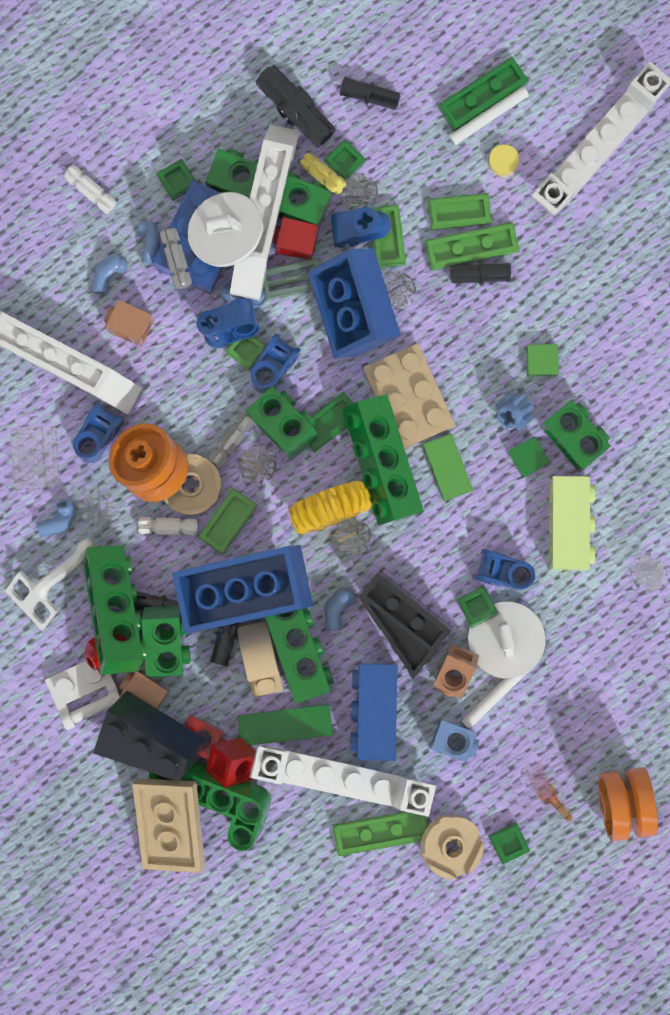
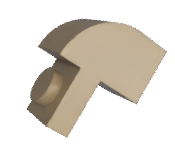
(259, 659)

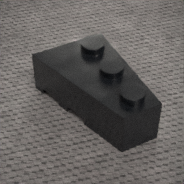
(405, 621)
(147, 739)

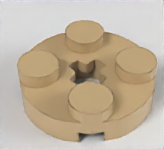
(205, 494)
(458, 862)

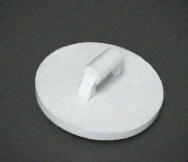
(225, 229)
(508, 642)

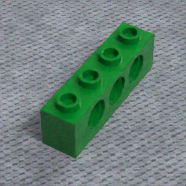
(230, 162)
(387, 445)
(112, 654)
(301, 686)

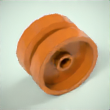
(148, 462)
(627, 804)

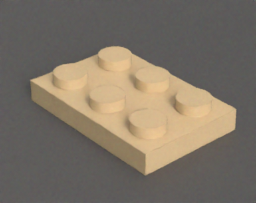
(412, 394)
(169, 825)

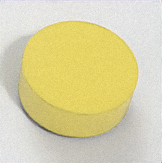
(503, 160)

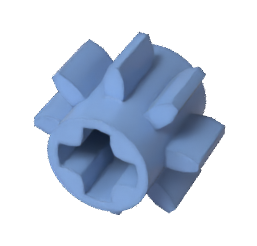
(515, 411)

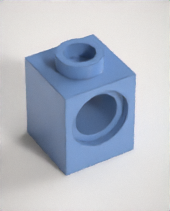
(441, 735)

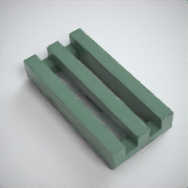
(289, 280)

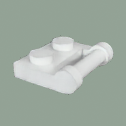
(76, 683)

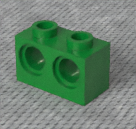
(279, 425)
(569, 440)
(162, 641)

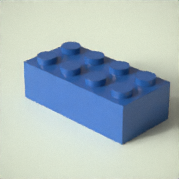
(242, 589)

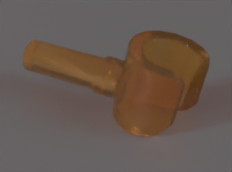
(555, 802)

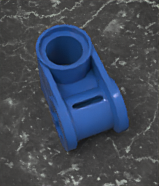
(359, 226)
(231, 323)
(277, 359)
(97, 431)
(502, 570)

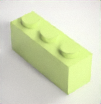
(571, 523)

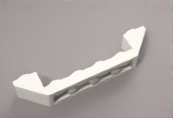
(602, 140)
(266, 194)
(68, 364)
(342, 779)

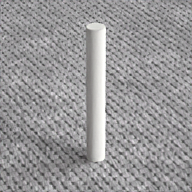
(488, 115)
(489, 701)

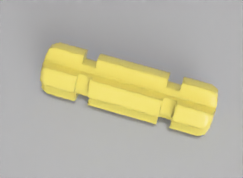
(322, 173)

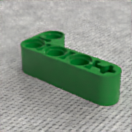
(234, 806)

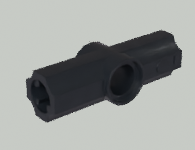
(295, 105)

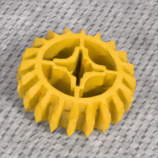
(329, 507)

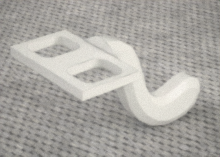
(39, 590)

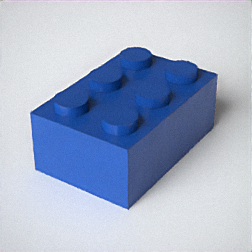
(202, 275)
(354, 303)
(375, 712)

